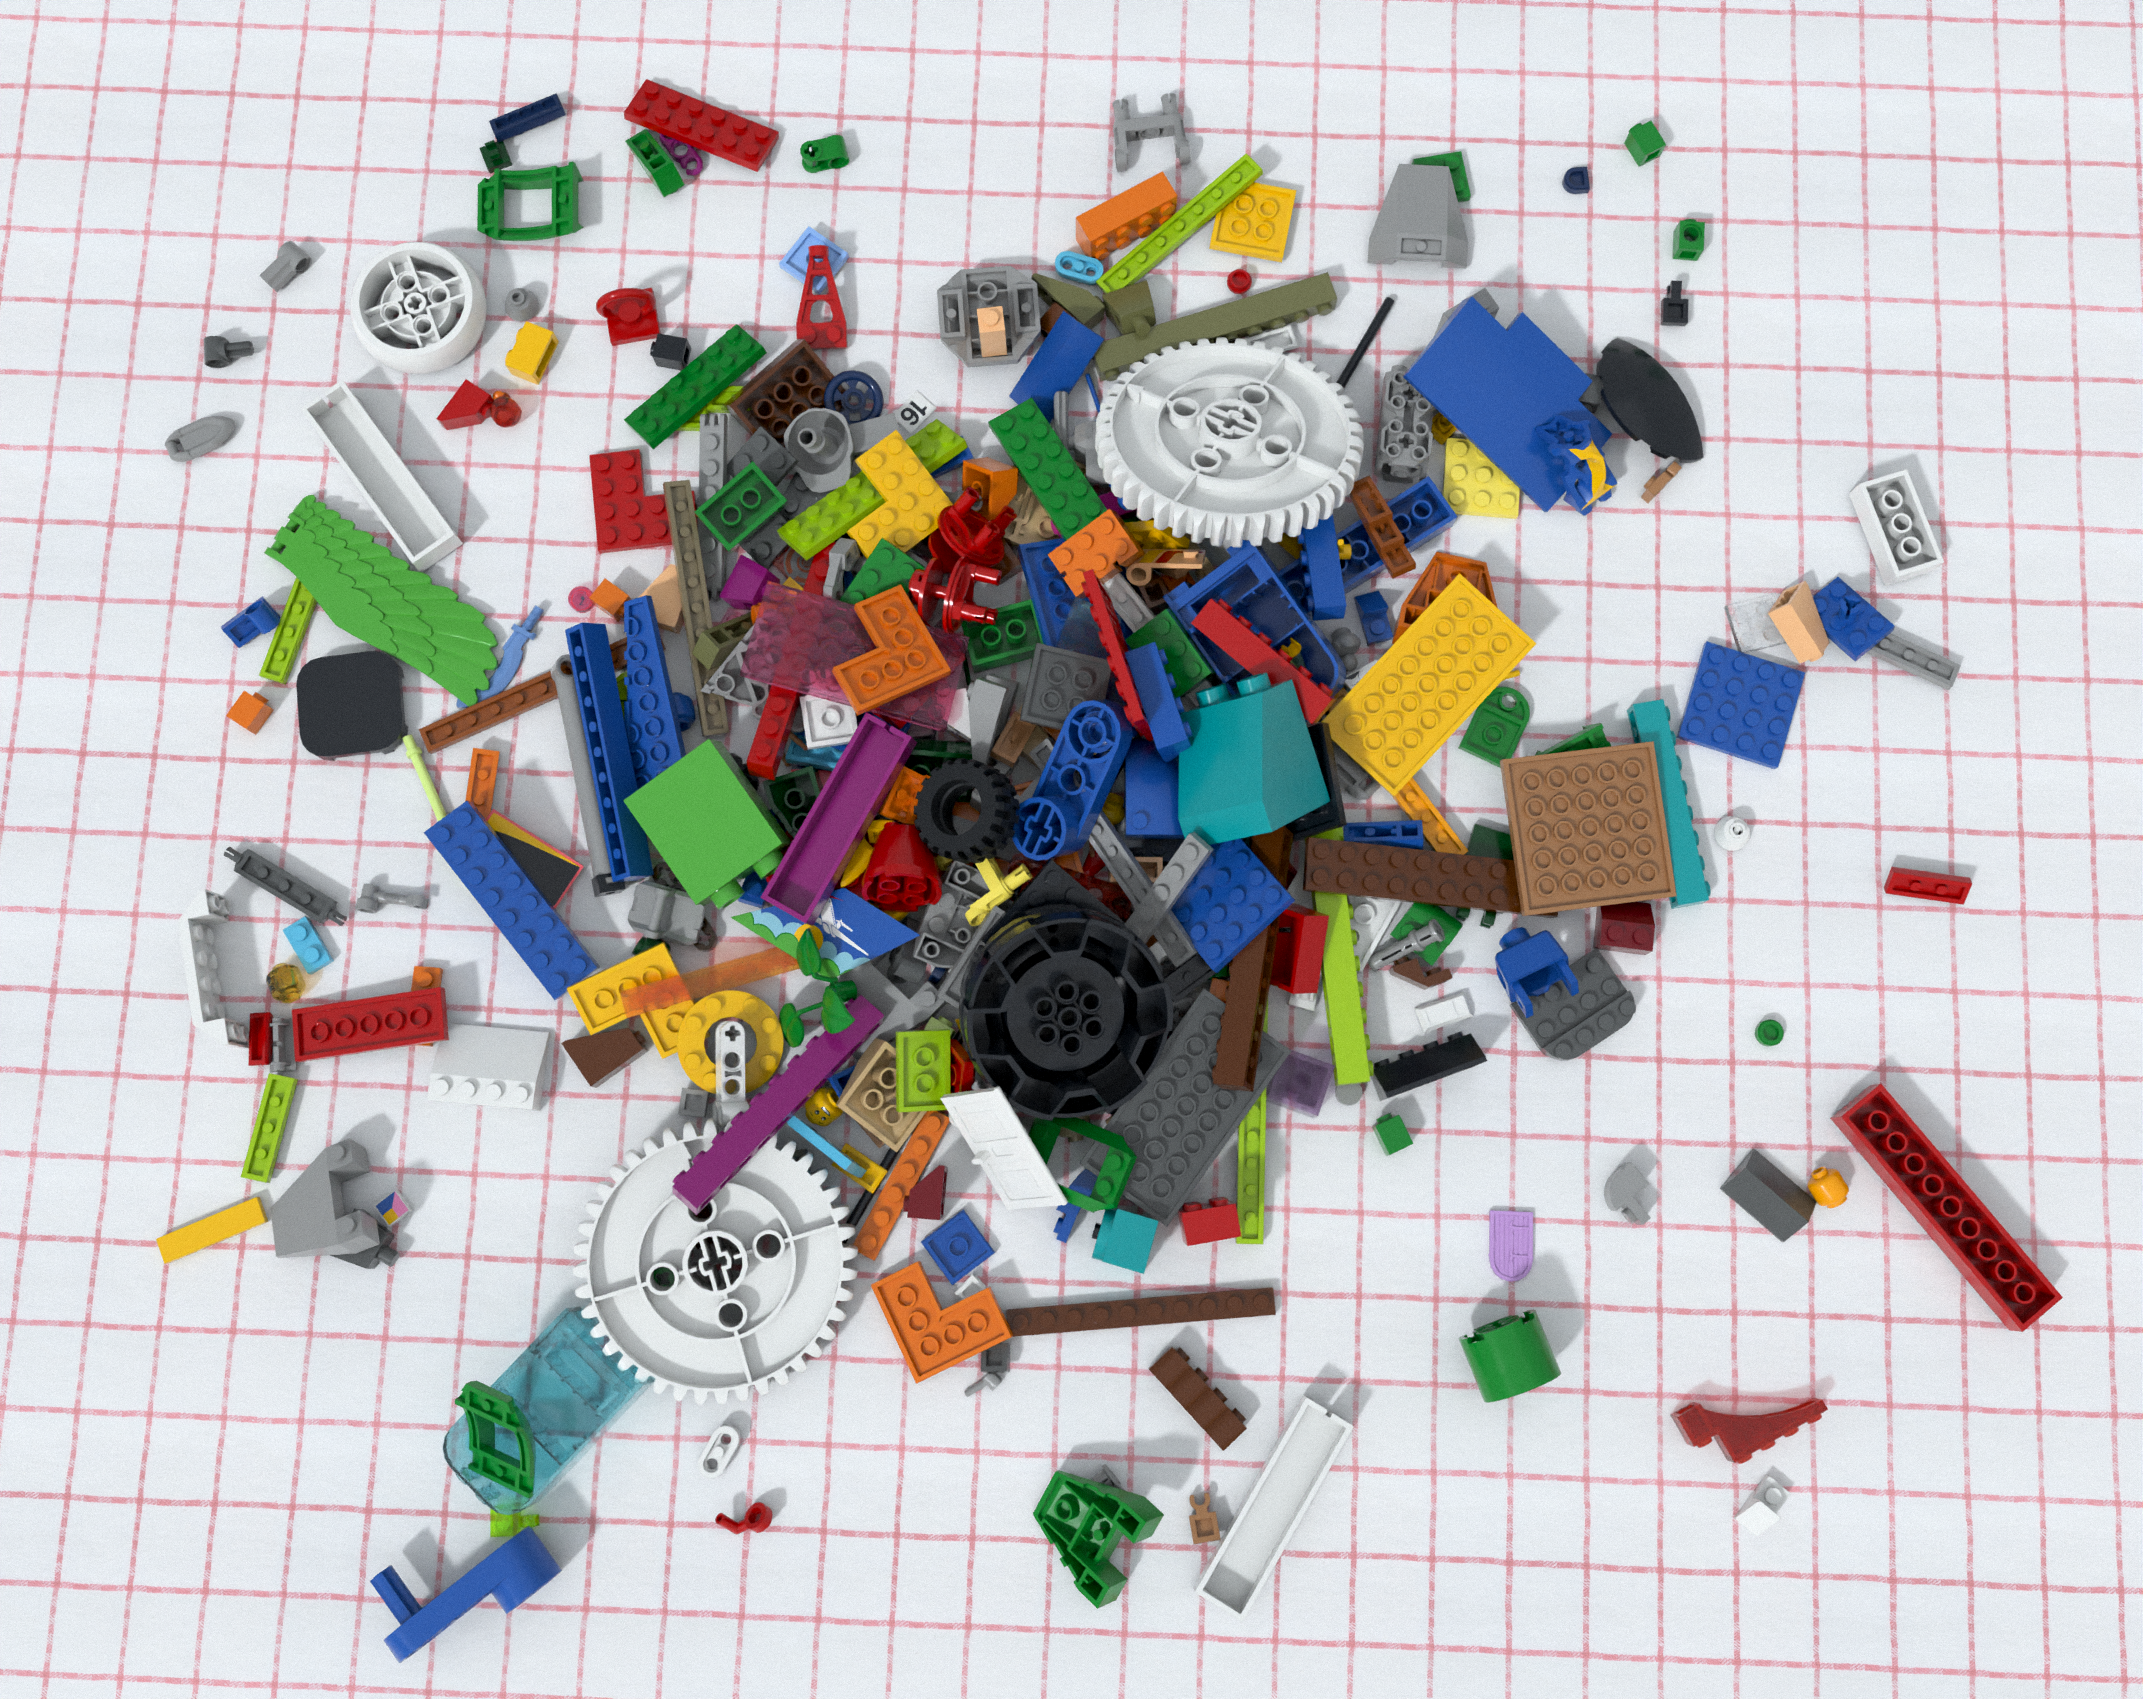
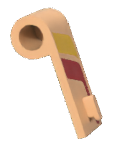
(1141, 570)

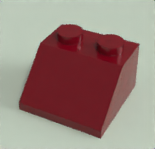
(1625, 928)
(928, 1196)

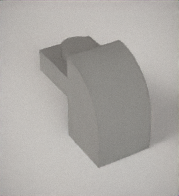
(1620, 1190)

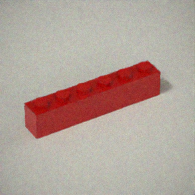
(1258, 656)

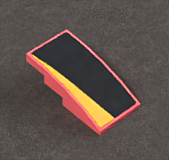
(545, 864)

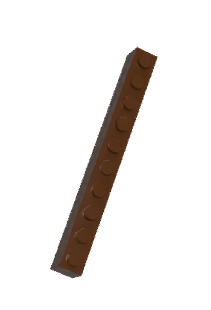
(1250, 981)

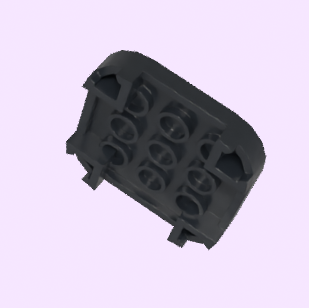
(351, 705)

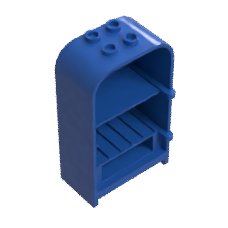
(1263, 597)

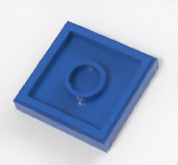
(958, 1247)

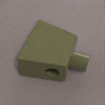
(1131, 309)

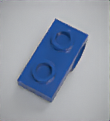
(253, 620)

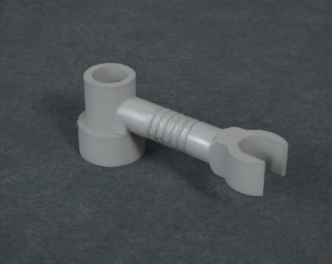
(371, 897)

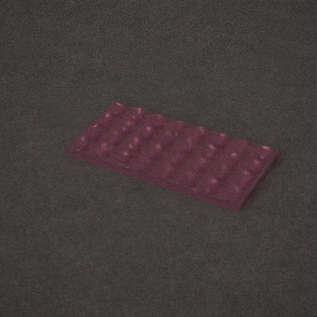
(807, 634)

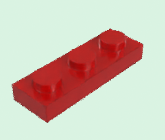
(1927, 885)

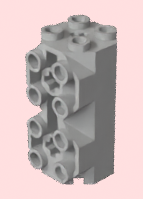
(1403, 430)

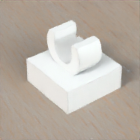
(1304, 1001)

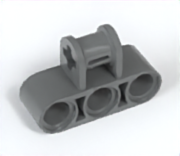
(903, 964)

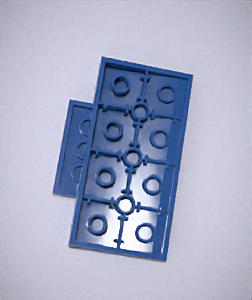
(1501, 388)

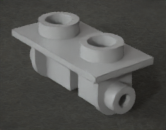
(283, 1046)

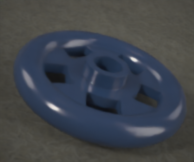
(852, 378)

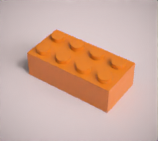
(1126, 217)

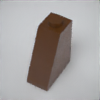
(605, 1053)

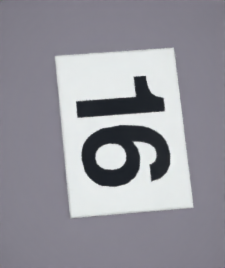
(914, 412)

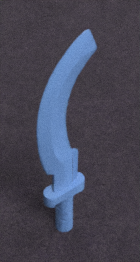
(511, 657)

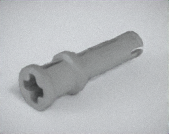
(1416, 940)

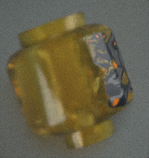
(286, 983)

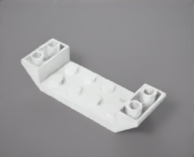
(200, 966)

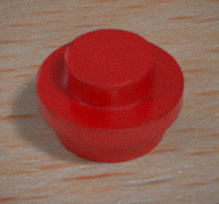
(1239, 281)

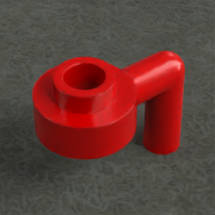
(756, 1519)

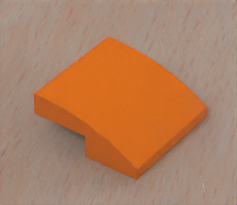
(901, 798)

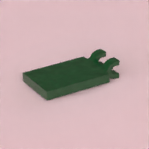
(1491, 844)

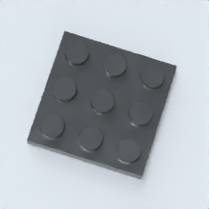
(1059, 683)

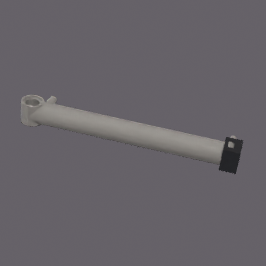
(584, 782)

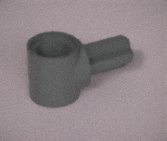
(220, 352)

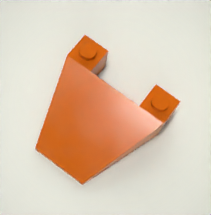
(1432, 582)

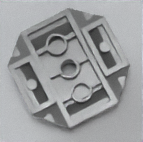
(988, 288)

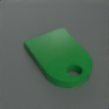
(1495, 728)

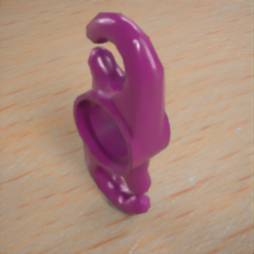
(690, 156)

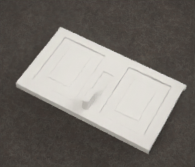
(1003, 1148)

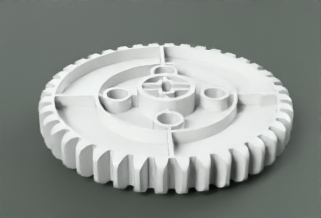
(1229, 442)
(679, 1328)

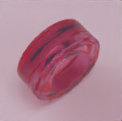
(580, 600)

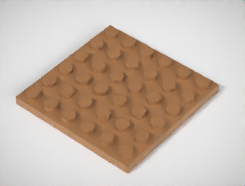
(1587, 828)

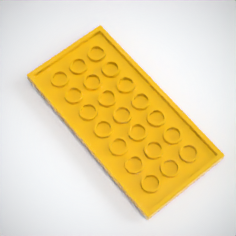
(1427, 684)

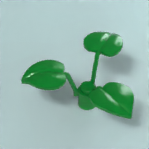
(834, 1013)

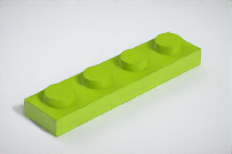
(269, 1128)

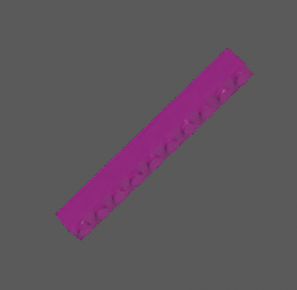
(774, 1108)

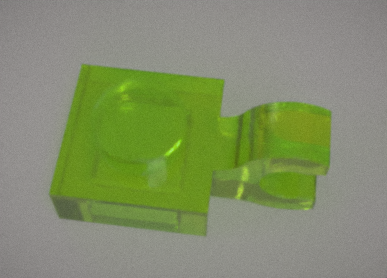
(510, 1525)

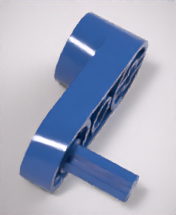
(1060, 813)
(508, 1573)

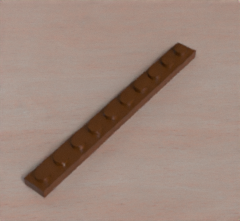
(1141, 1311)

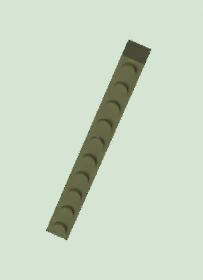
(1231, 320)

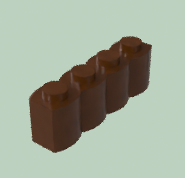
(1197, 1397)

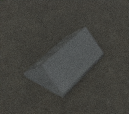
(1769, 1196)

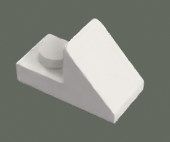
(1762, 1506)

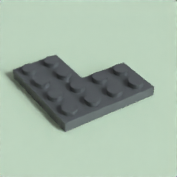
(775, 463)

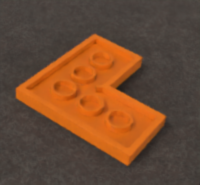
(903, 657)
(934, 1336)

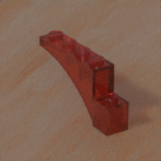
(1743, 1434)

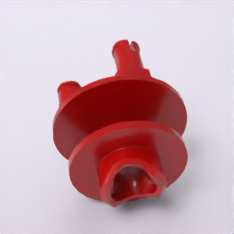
(969, 533)
(957, 595)

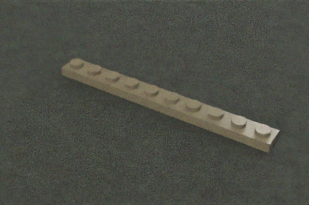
(693, 598)

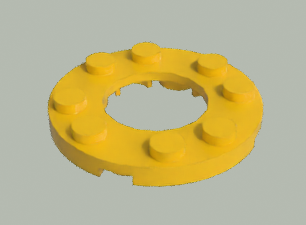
(723, 1005)

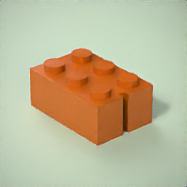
(1096, 548)

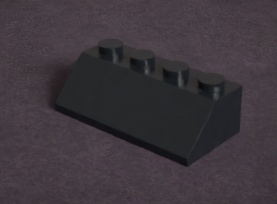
(1426, 1066)

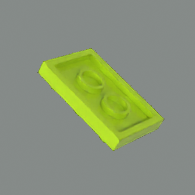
(922, 1069)

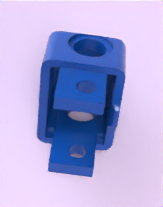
(1532, 966)

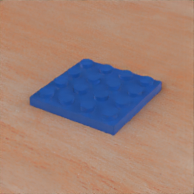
(1740, 705)
(1229, 902)

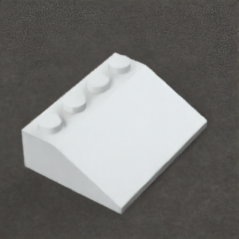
(490, 1067)

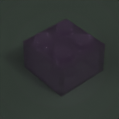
(1300, 1084)

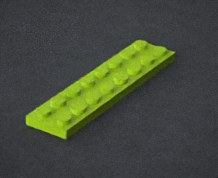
(858, 498)

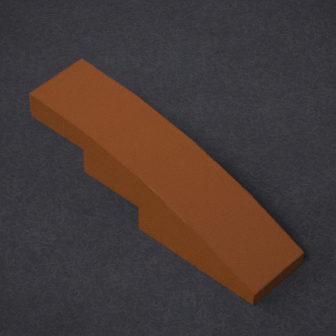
(1381, 528)

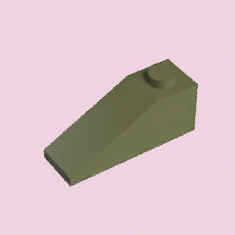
(1075, 300)
(719, 641)

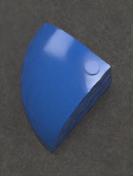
(1150, 793)

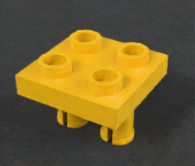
(1152, 538)

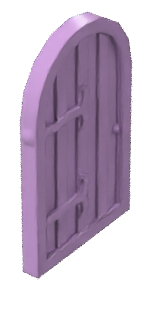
(1510, 1244)

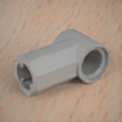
(290, 261)

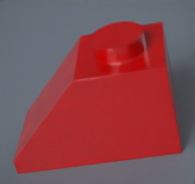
(466, 408)

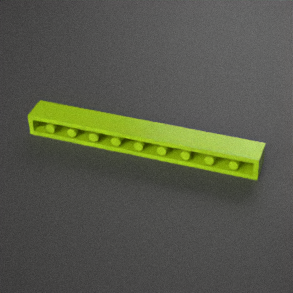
(1342, 988)

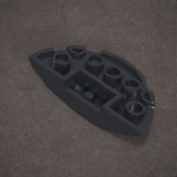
(1648, 402)

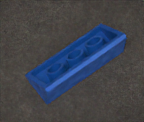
(1057, 364)

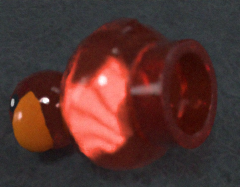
(504, 410)

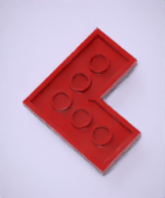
(622, 511)

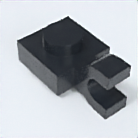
(1673, 308)

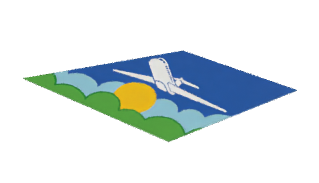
(845, 931)

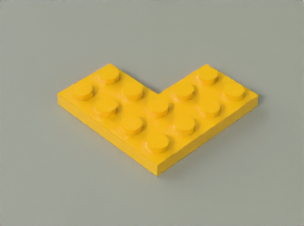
(909, 496)
(601, 1005)

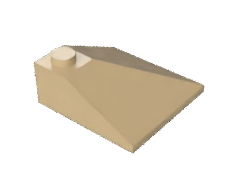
(872, 1096)

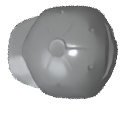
(823, 448)

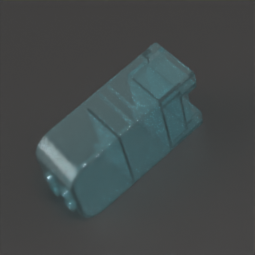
(569, 1400)

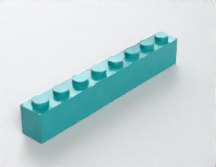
(1650, 724)

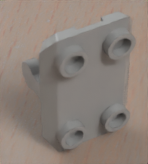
(666, 914)

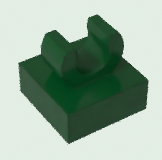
(495, 155)

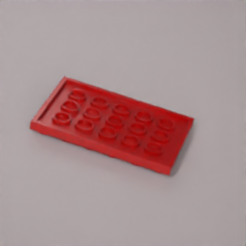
(1115, 644)

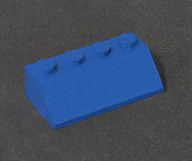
(1158, 700)

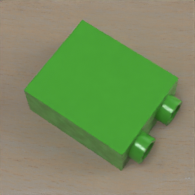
(709, 824)

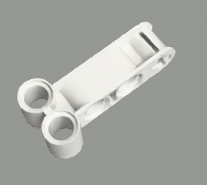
(726, 1104)

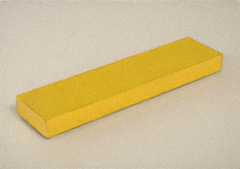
(212, 1230)

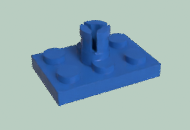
(1850, 619)

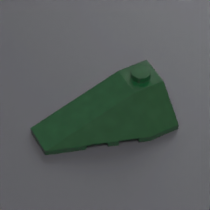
(793, 796)

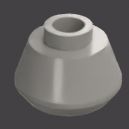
(521, 304)

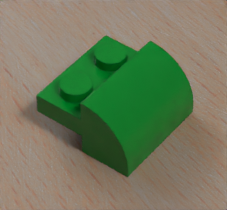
(1418, 917)

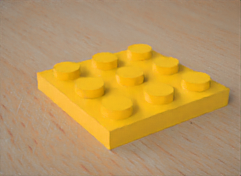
(1255, 223)

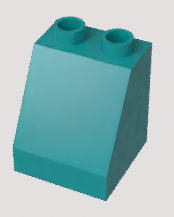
(1247, 762)

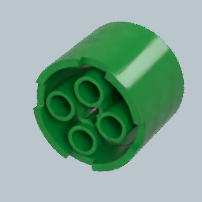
(1510, 1356)

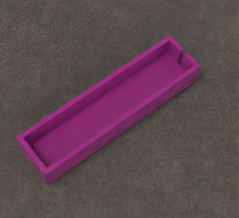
(839, 819)

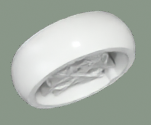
(395, 271)

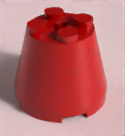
(901, 871)

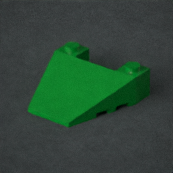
(1086, 1526)

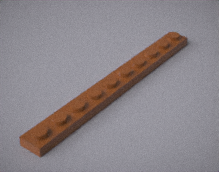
(503, 706)

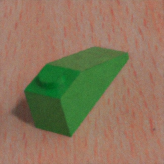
(655, 163)

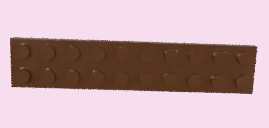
(1412, 876)

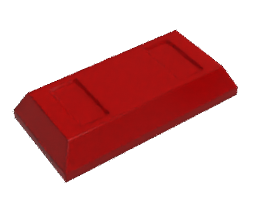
(260, 1039)

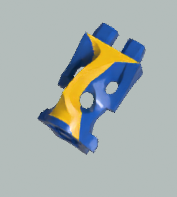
(1576, 445)

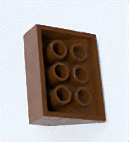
(783, 391)

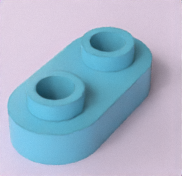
(1080, 266)

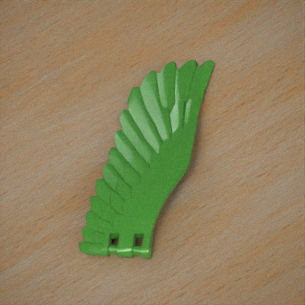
(385, 601)

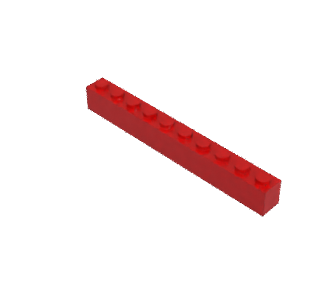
(781, 702)

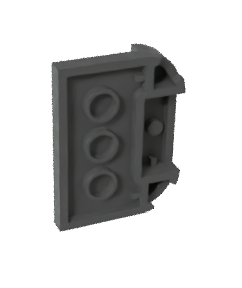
(1572, 1025)

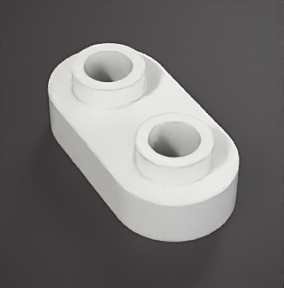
(718, 1450)

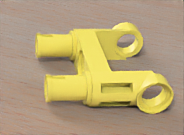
(1000, 887)

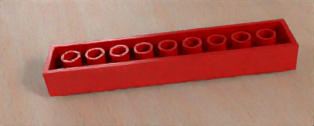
(1946, 1208)

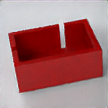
(1300, 950)
(1209, 1221)

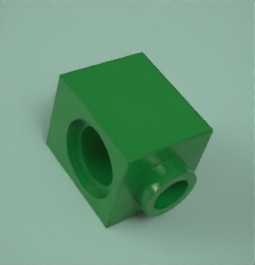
(1683, 248)

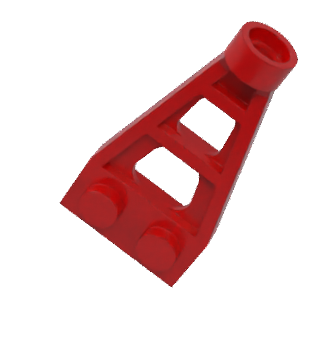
(827, 334)

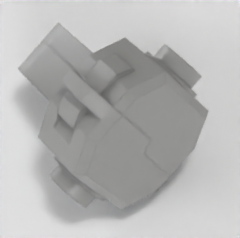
(1085, 453)

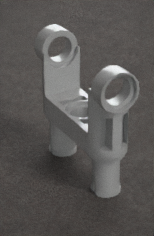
(1148, 128)

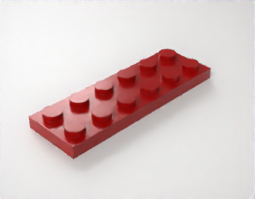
(701, 125)
(370, 1024)

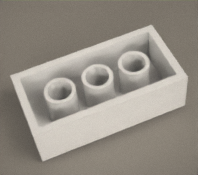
(1896, 527)

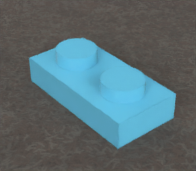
(308, 945)

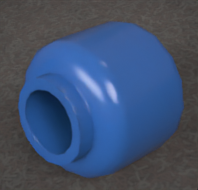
(685, 710)

